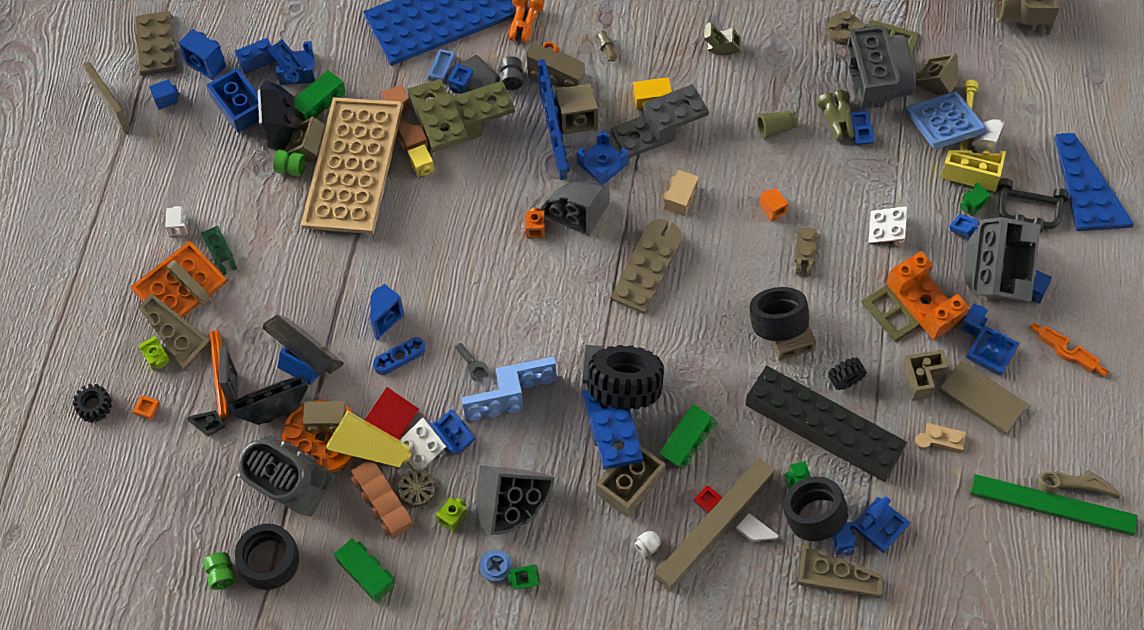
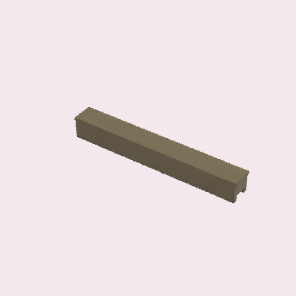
(714, 524)

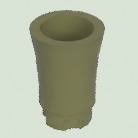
(776, 122)

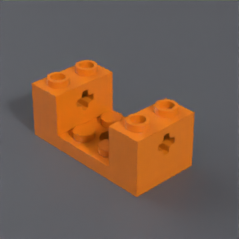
(912, 282)

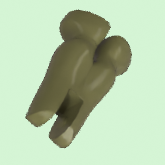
(837, 117)

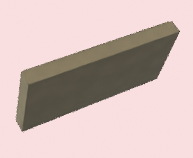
(106, 97)
(983, 397)

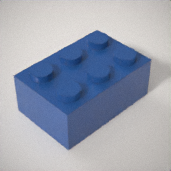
(235, 99)

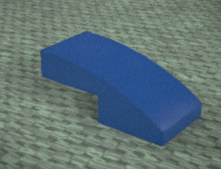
(862, 128)

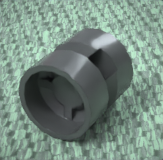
(511, 73)

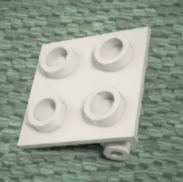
(888, 225)
(423, 445)

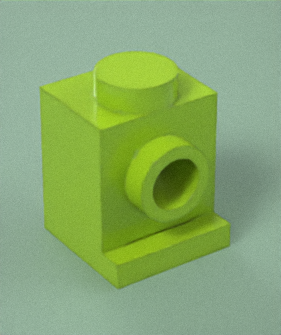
(154, 353)
(452, 520)

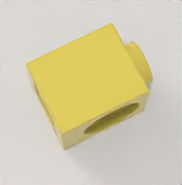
(421, 160)

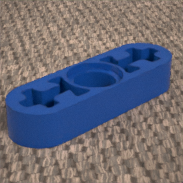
(384, 358)

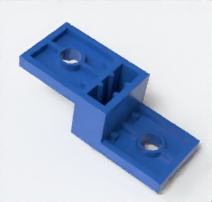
(612, 427)

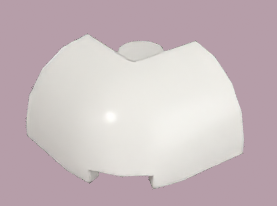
(990, 138)

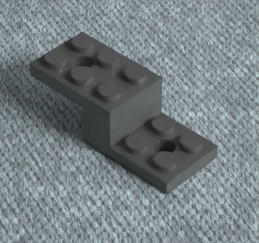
(660, 121)

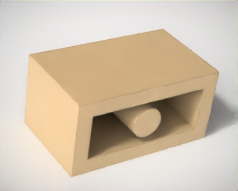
(681, 192)

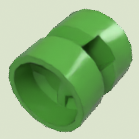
(290, 163)
(219, 570)

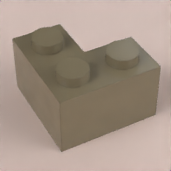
(921, 370)

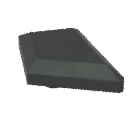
(207, 422)

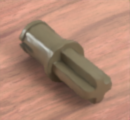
(606, 46)

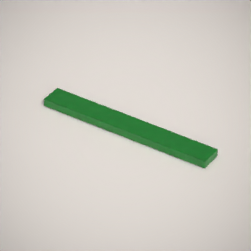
(1054, 504)

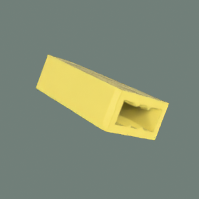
(367, 441)

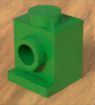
(974, 200)
(796, 472)
(532, 573)

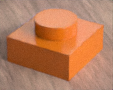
(146, 407)

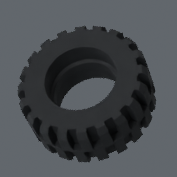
(625, 377)

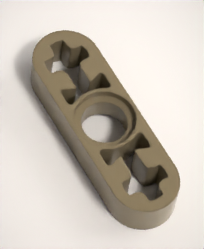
(188, 282)

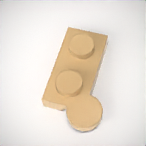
(941, 437)

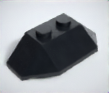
(276, 115)
(271, 401)

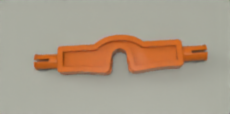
(1077, 355)

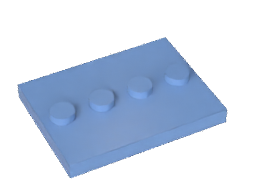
(945, 120)

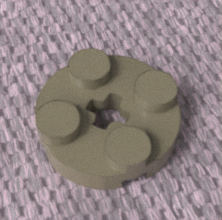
(841, 20)

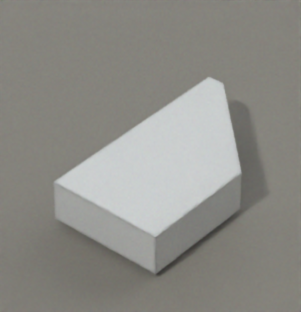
(755, 530)

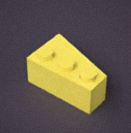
(974, 168)

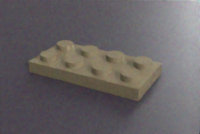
(155, 43)

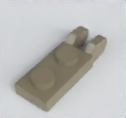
(805, 249)

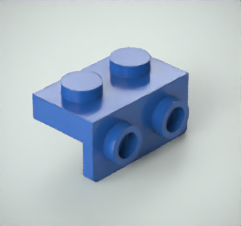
(453, 432)

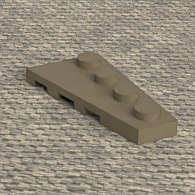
(176, 333)
(836, 574)

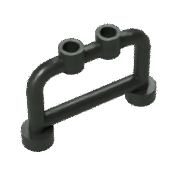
(1059, 197)

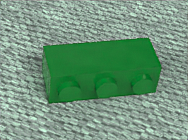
(318, 96)
(364, 569)

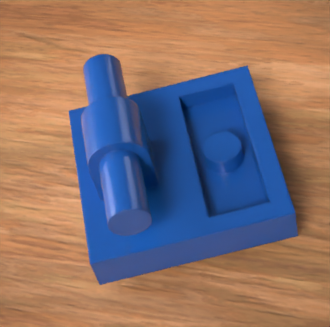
(881, 524)

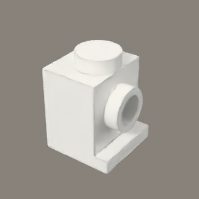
(176, 222)

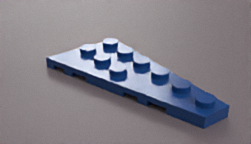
(551, 114)
(1090, 196)

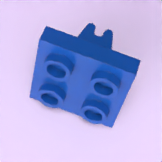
(992, 350)

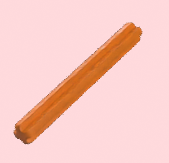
(215, 341)

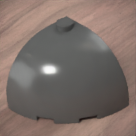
(578, 205)
(510, 497)

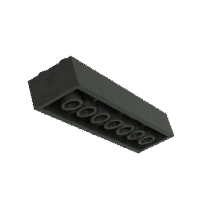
(825, 423)

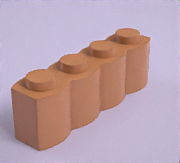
(382, 499)

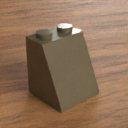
(577, 108)

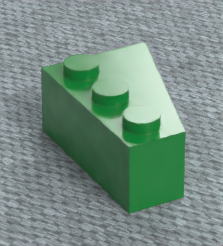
(688, 436)

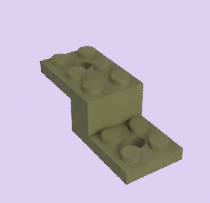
(475, 110)
(437, 114)

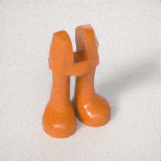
(535, 7)

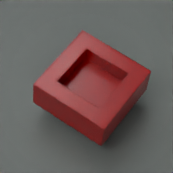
(707, 499)

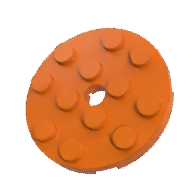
(307, 442)

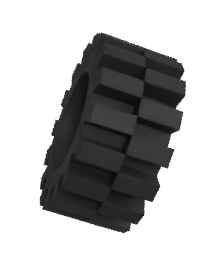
(847, 373)
(85, 395)

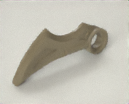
(1088, 481)

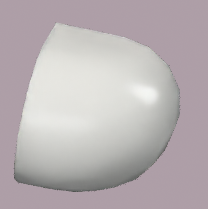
(647, 543)

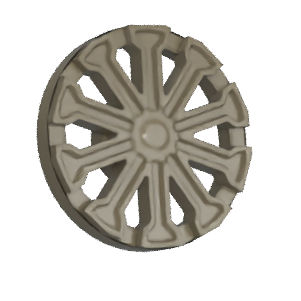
(416, 488)

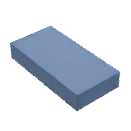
(442, 65)

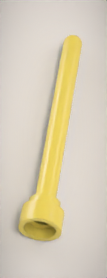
(970, 89)

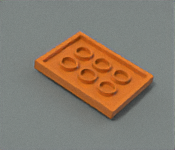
(169, 290)

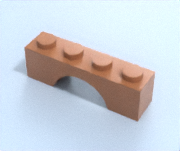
(410, 135)

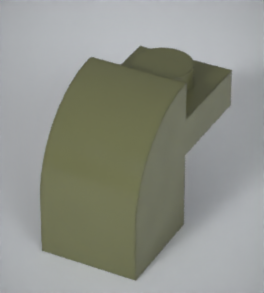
(723, 42)

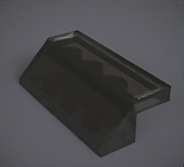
(302, 344)

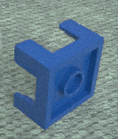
(308, 59)
(602, 159)

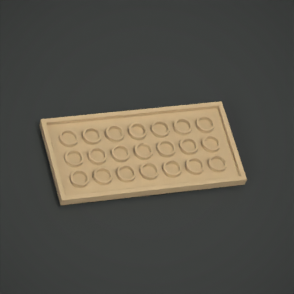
(352, 165)

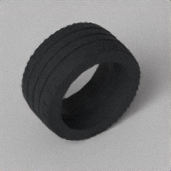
(779, 326)
(812, 490)
(254, 537)

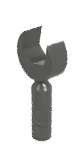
(474, 366)

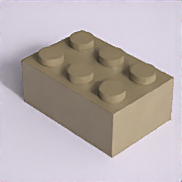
(629, 484)

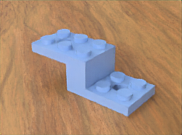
(509, 395)

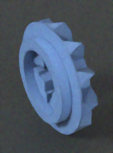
(498, 557)

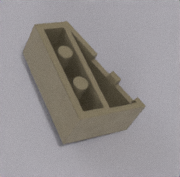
(562, 69)

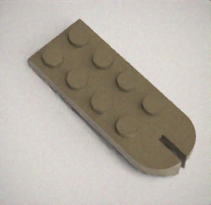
(647, 266)

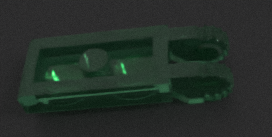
(218, 248)

